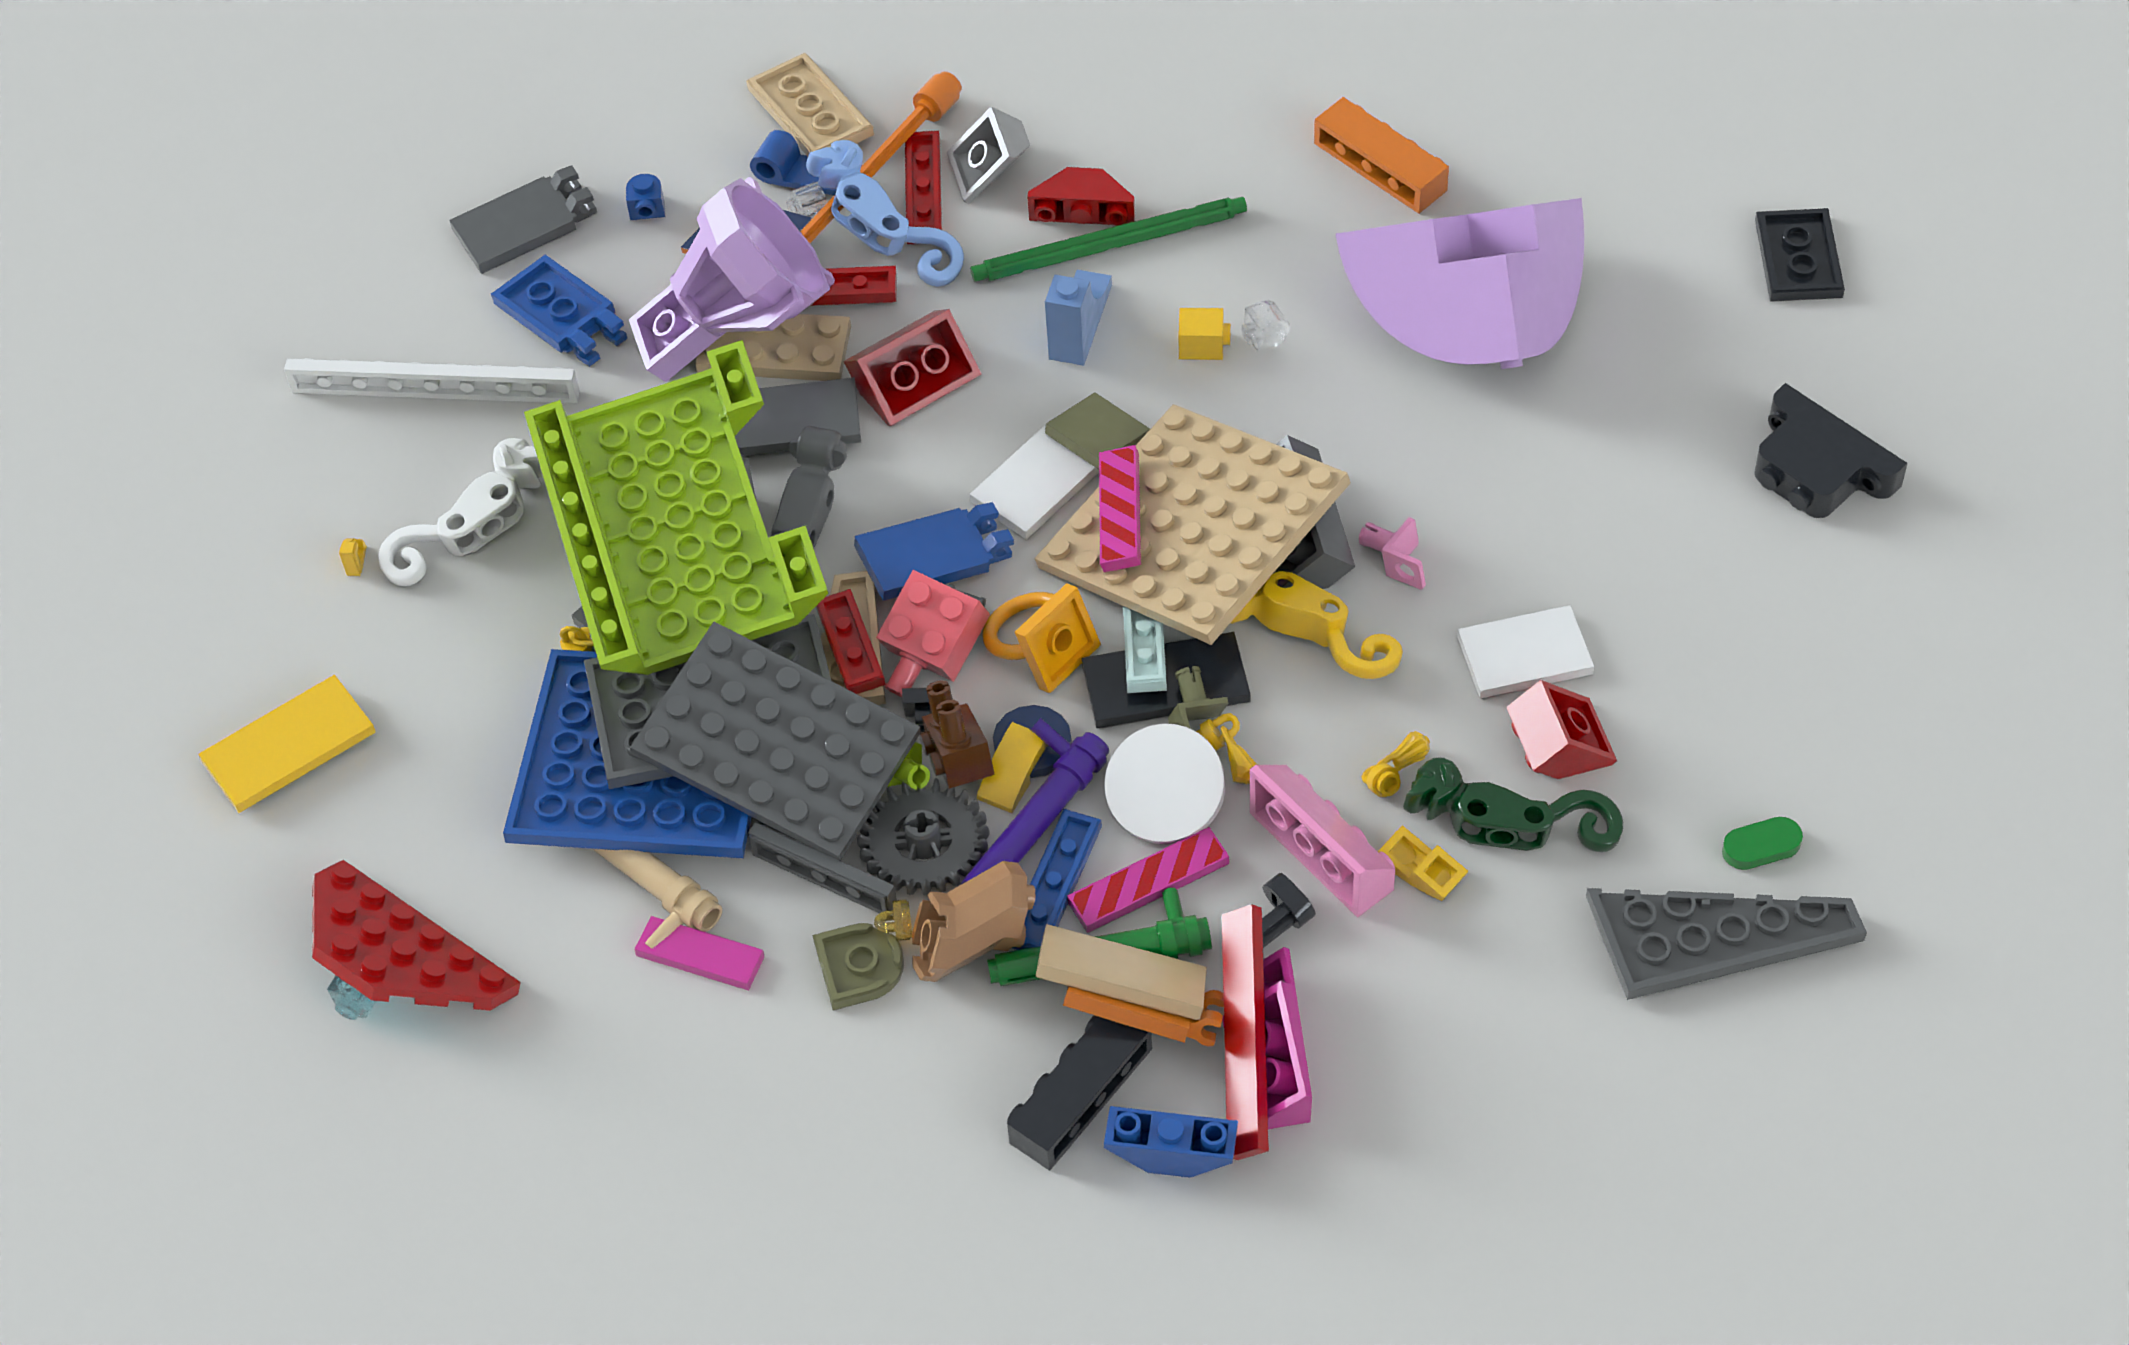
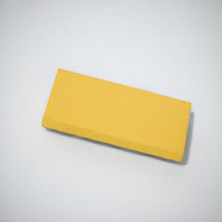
(286, 743)

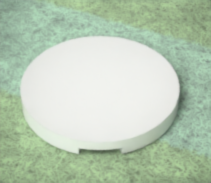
(1165, 783)

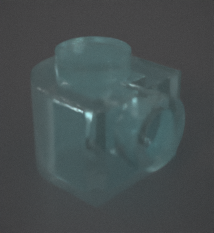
(348, 1000)

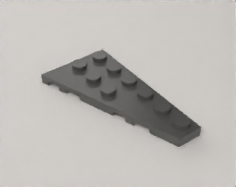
(1706, 935)

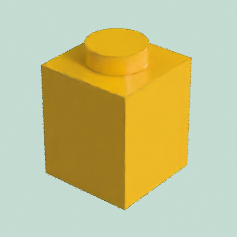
(1202, 333)

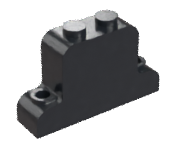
(1820, 458)

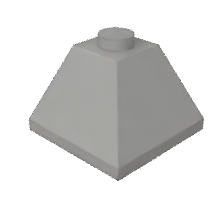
(986, 151)

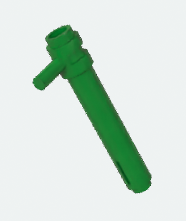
(1168, 937)

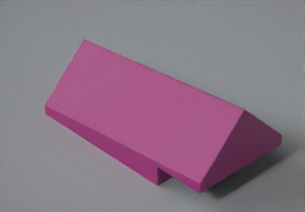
(1286, 1063)

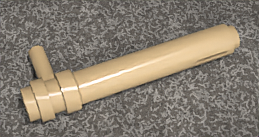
(678, 893)

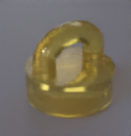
(901, 917)

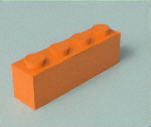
(1381, 155)

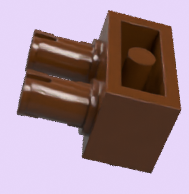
(954, 739)

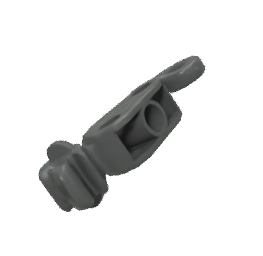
(809, 488)

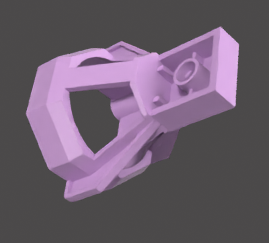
(738, 276)

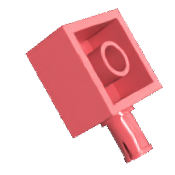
(930, 630)

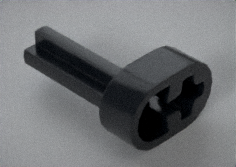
(1290, 909)

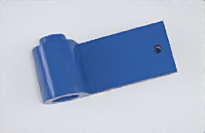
(781, 163)

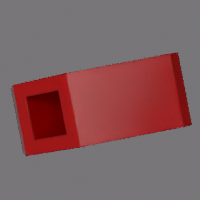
(1081, 198)

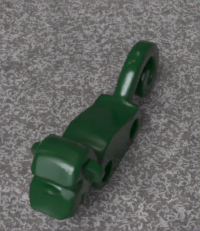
(1504, 812)

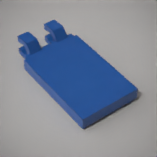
(560, 309)
(938, 546)

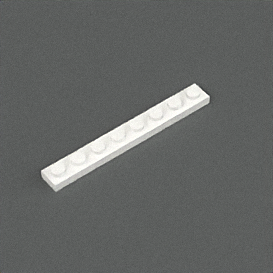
(432, 380)

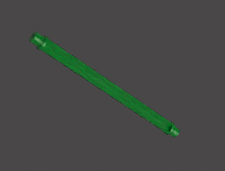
(1108, 238)

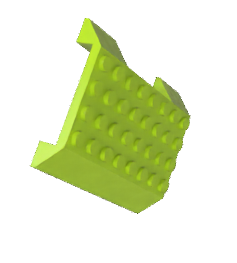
(668, 519)

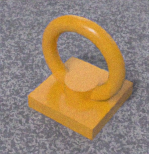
(1050, 639)

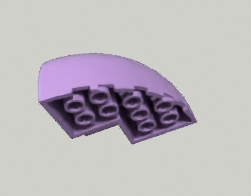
(1472, 282)

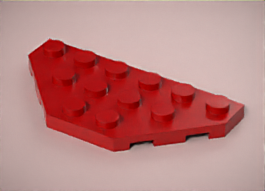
(394, 949)

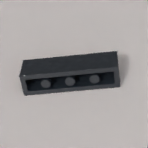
(1076, 1089)

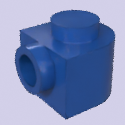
(645, 197)

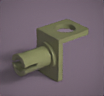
(1195, 703)

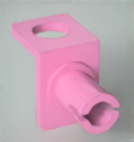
(1396, 550)

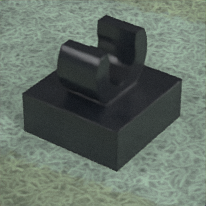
(916, 704)

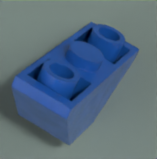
(1170, 1141)

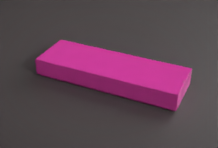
(703, 954)

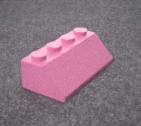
(1320, 837)

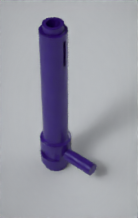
(1070, 775)

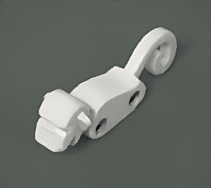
(472, 514)

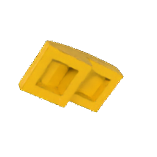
(1012, 768)
(1422, 867)

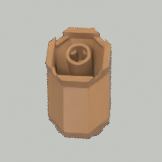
(972, 920)

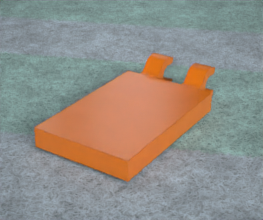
(1150, 1019)

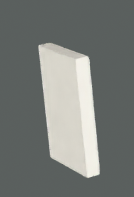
(1034, 483)
(1523, 650)

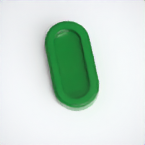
(1762, 843)

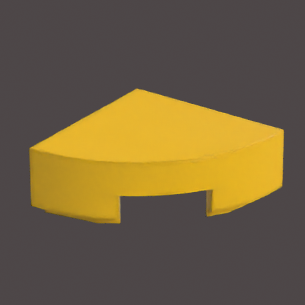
(352, 555)

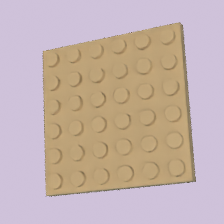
(1212, 523)

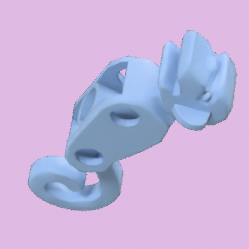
(875, 214)

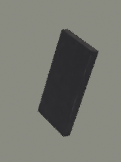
(1220, 673)

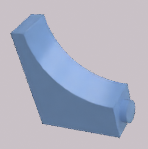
(1074, 313)

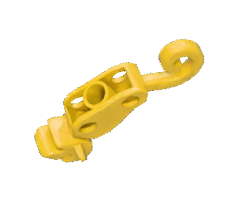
(1301, 614)

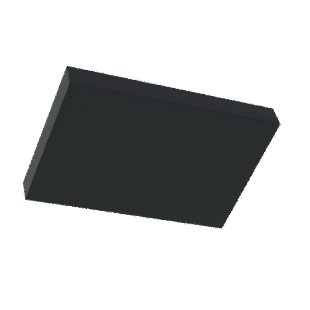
(1799, 254)

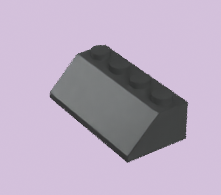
(1324, 552)

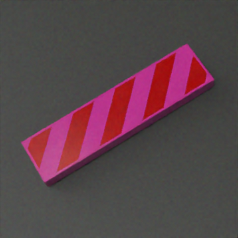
(1119, 508)
(1147, 879)

